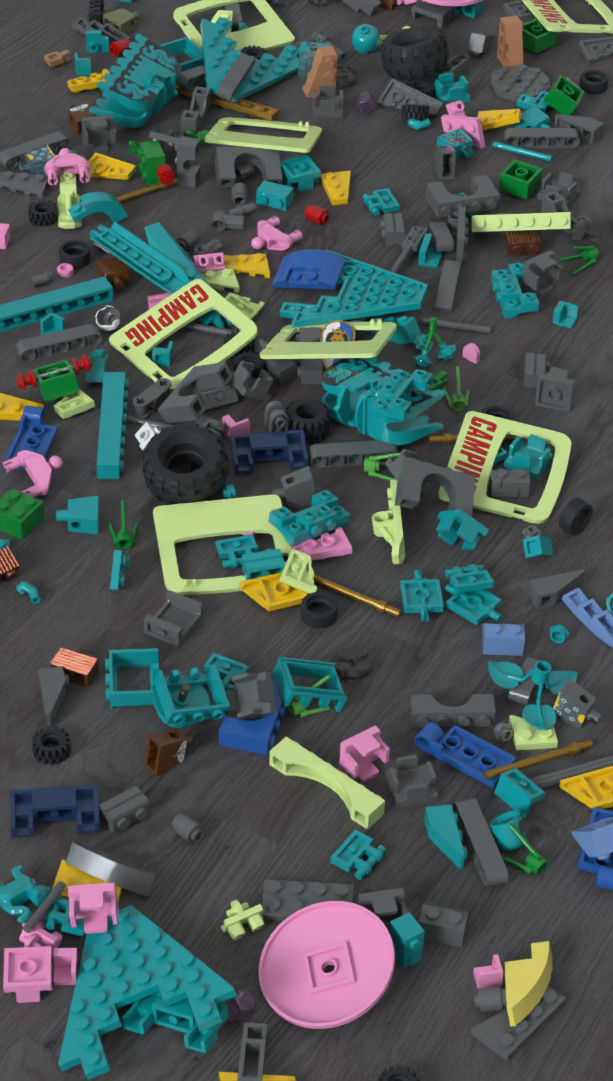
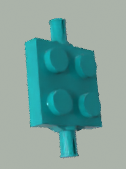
(421, 595)
(474, 605)

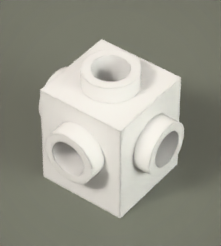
(145, 434)

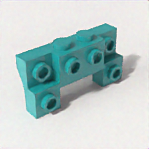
(509, 292)
(393, 395)
(310, 522)
(177, 1016)

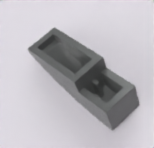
(368, 6)
(252, 1052)

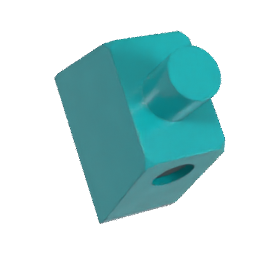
(533, 119)
(81, 515)

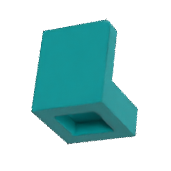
(82, 65)
(565, 314)
(52, 323)
(163, 356)
(537, 546)

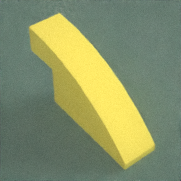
(527, 981)

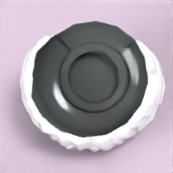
(108, 318)

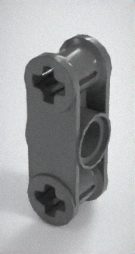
(151, 398)

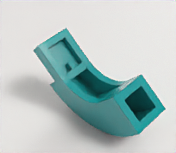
(98, 202)

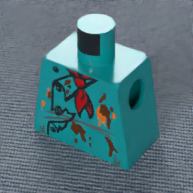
(459, 141)

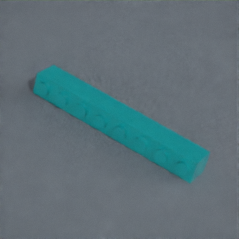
(58, 301)
(111, 425)

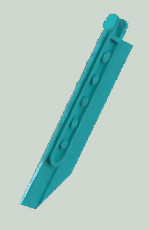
(168, 246)
(140, 257)

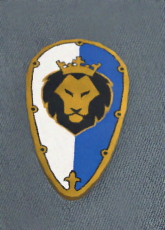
(336, 332)

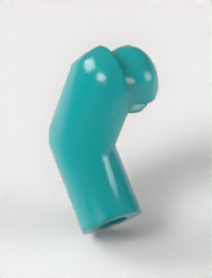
(417, 124)

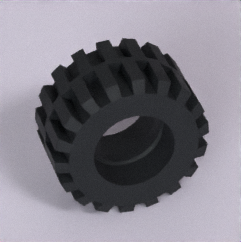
(310, 417)

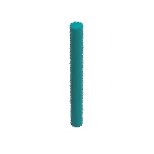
(522, 151)

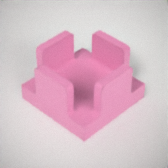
(359, 753)
(94, 905)
(27, 972)

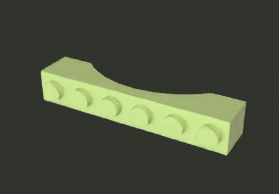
(519, 222)
(295, 760)

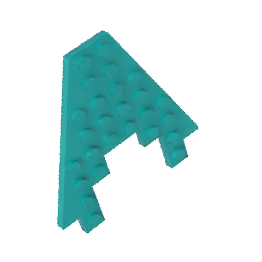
(220, 57)
(364, 293)
(127, 966)

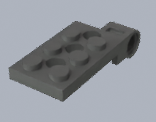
(458, 228)

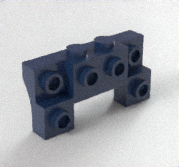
(268, 447)
(54, 805)

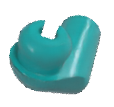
(25, 586)

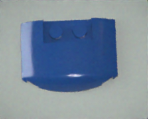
(309, 270)

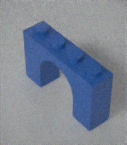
(254, 735)

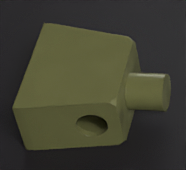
(122, 20)

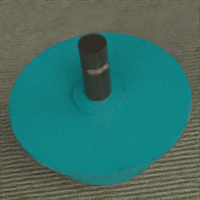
(182, 698)

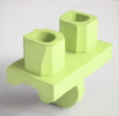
(234, 924)

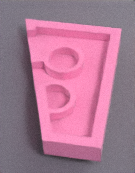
(470, 125)
(327, 546)

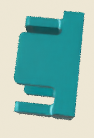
(449, 91)
(300, 170)
(529, 456)
(458, 523)

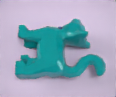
(19, 892)

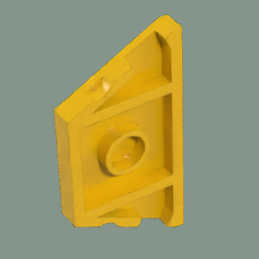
(272, 593)
(591, 788)

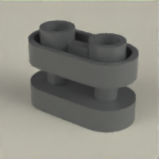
(275, 417)

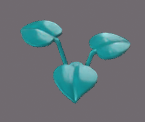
(509, 674)

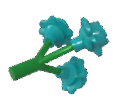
(424, 344)

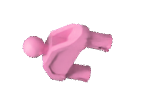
(67, 163)
(273, 238)
(37, 468)

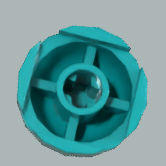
(366, 38)

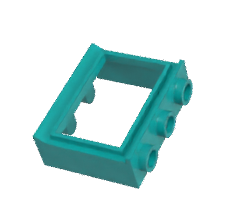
(188, 47)
(130, 658)
(308, 668)
(195, 714)

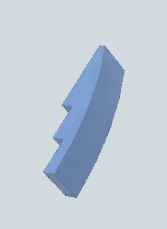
(590, 615)

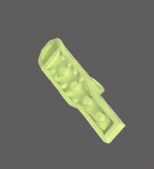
(66, 199)
(389, 525)

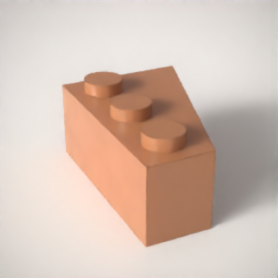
(510, 41)
(322, 71)

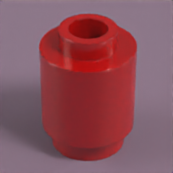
(118, 47)
(317, 214)

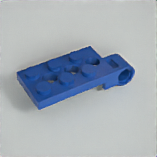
(31, 422)
(431, 741)
(589, 864)

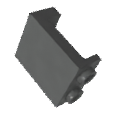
(442, 13)
(174, 619)

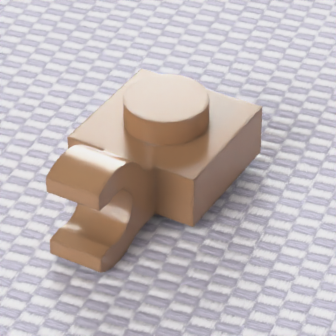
(54, 59)

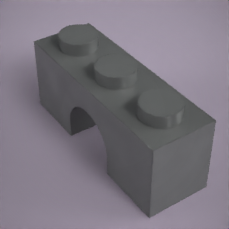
(186, 172)

